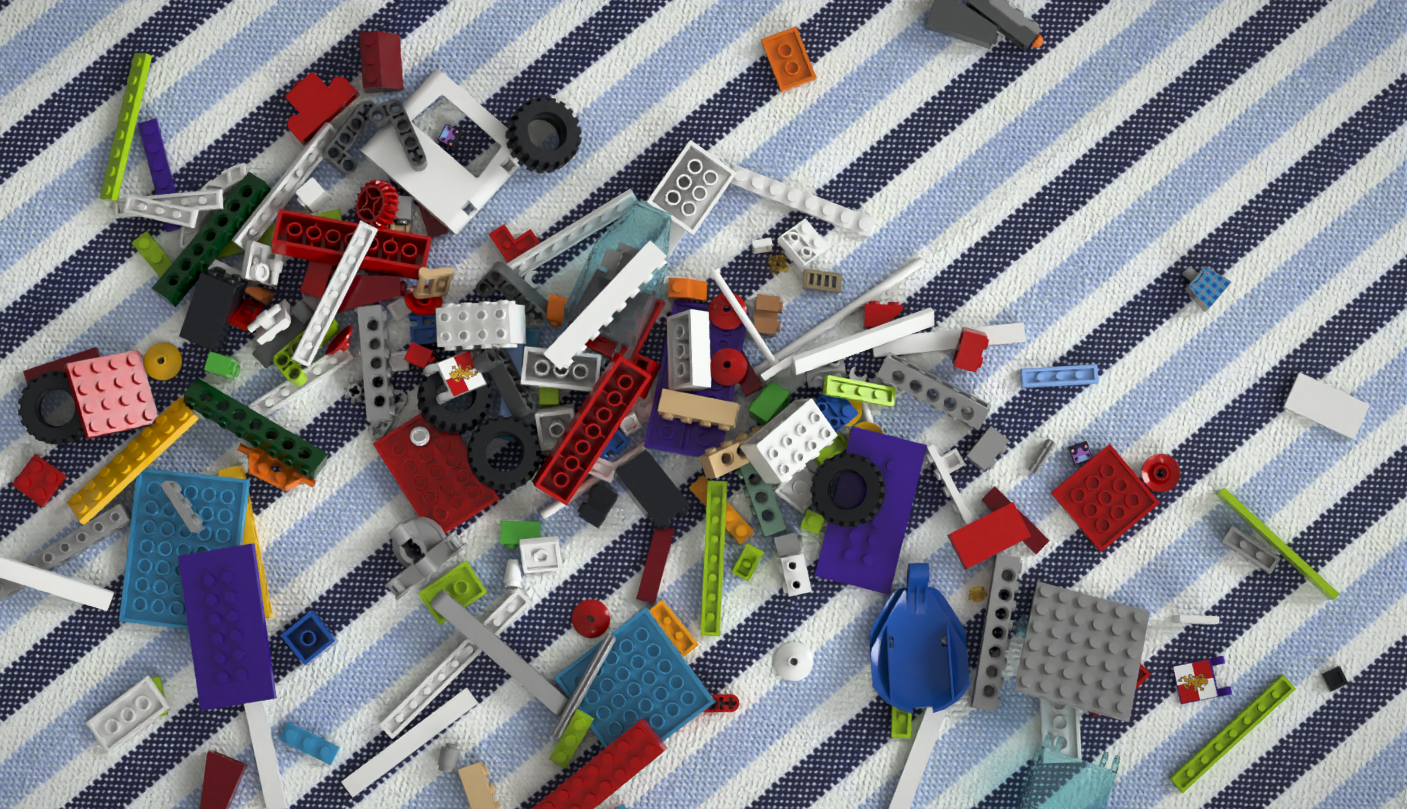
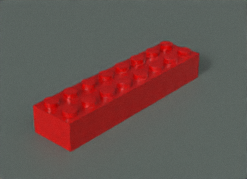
(327, 239)
(591, 428)
(607, 770)

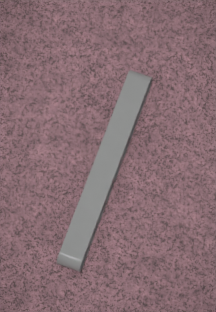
(500, 652)

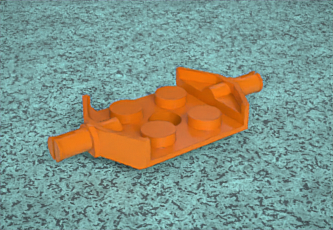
(261, 464)

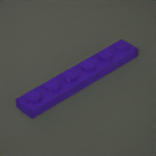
(158, 162)

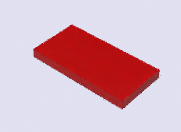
(989, 535)

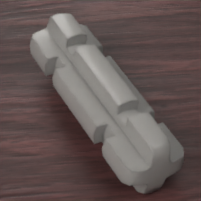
(1042, 456)

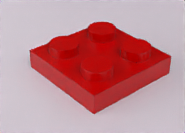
(39, 480)

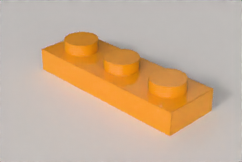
(673, 628)

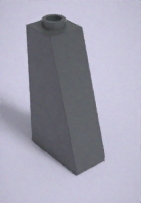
(962, 23)

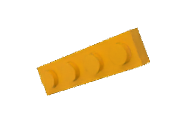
(734, 522)

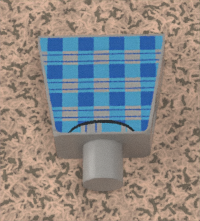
(1205, 286)

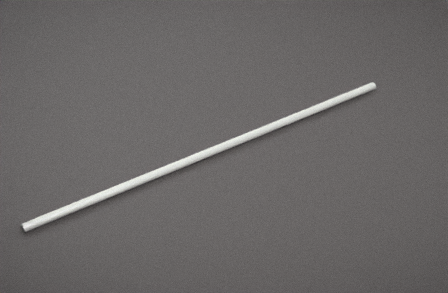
(762, 367)

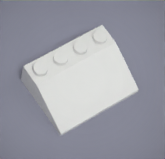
(691, 187)

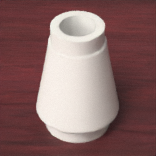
(512, 574)

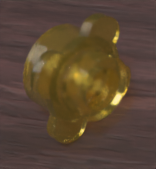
(782, 260)
(977, 594)

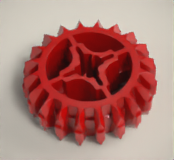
(381, 206)

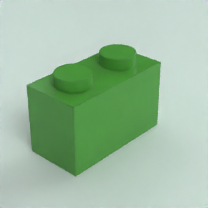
(222, 366)
(769, 403)
(515, 530)

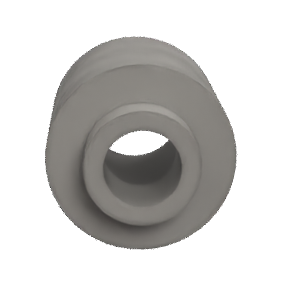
(448, 758)

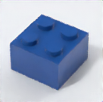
(309, 638)

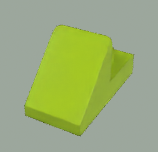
(747, 562)

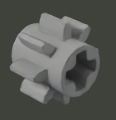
(355, 387)

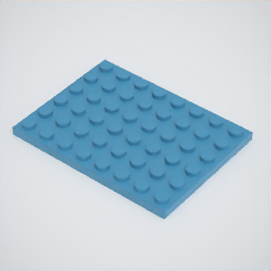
(159, 535)

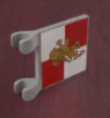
(457, 375)

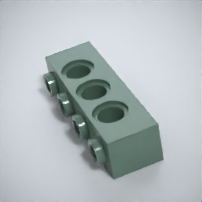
(764, 527)

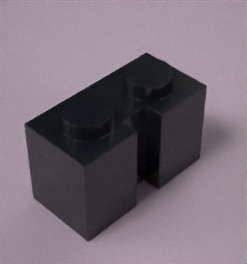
(598, 505)

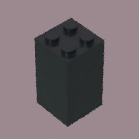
(212, 306)
(652, 491)

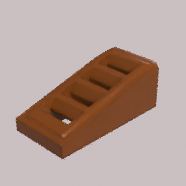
(260, 294)

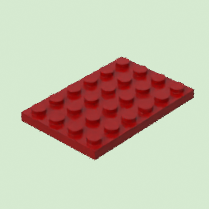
(435, 474)

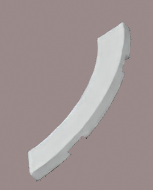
(226, 181)

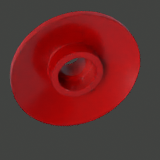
(423, 306)
(722, 319)
(340, 342)
(731, 375)
(1170, 471)
(601, 618)

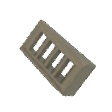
(806, 286)

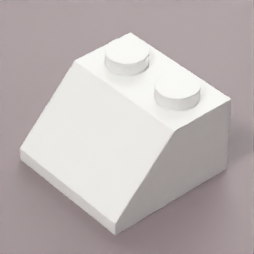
(552, 423)

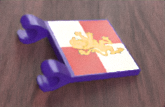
(1197, 680)

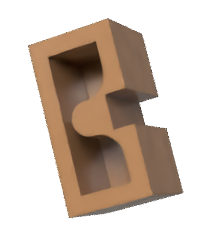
(766, 315)

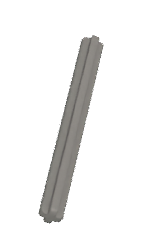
(583, 685)

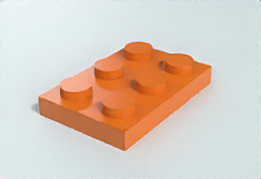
(788, 59)

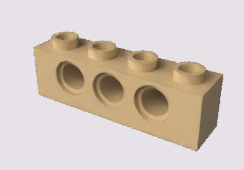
(712, 462)

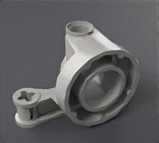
(433, 544)

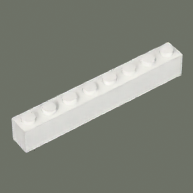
(605, 305)

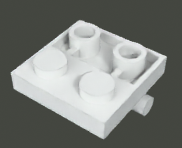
(802, 244)
(262, 253)
(271, 322)

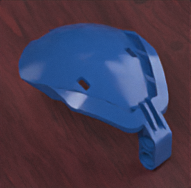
(918, 667)

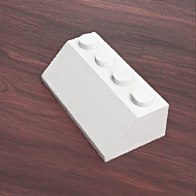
(688, 351)
(541, 372)

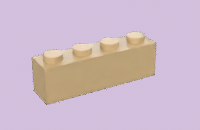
(698, 409)
(477, 786)

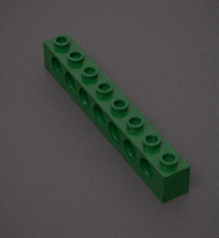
(211, 239)
(265, 429)

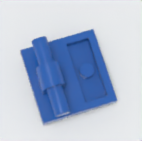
(836, 411)

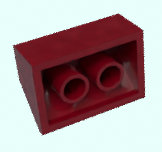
(381, 62)

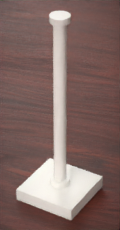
(774, 365)

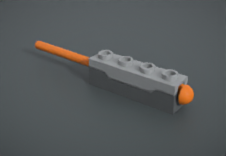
(1009, 22)

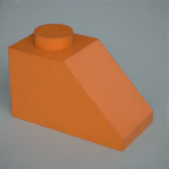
(687, 289)
(555, 310)

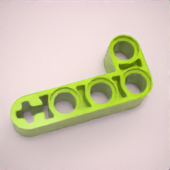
(292, 366)

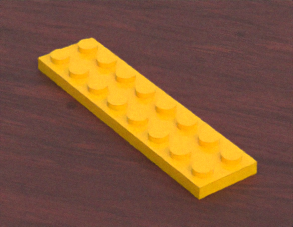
(132, 461)

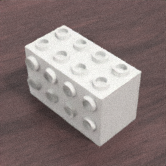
(480, 325)
(789, 441)

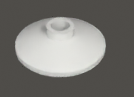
(786, 653)

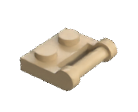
(438, 285)

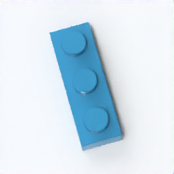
(309, 743)

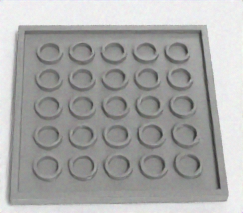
(1082, 651)

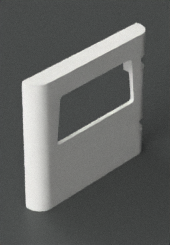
(444, 184)

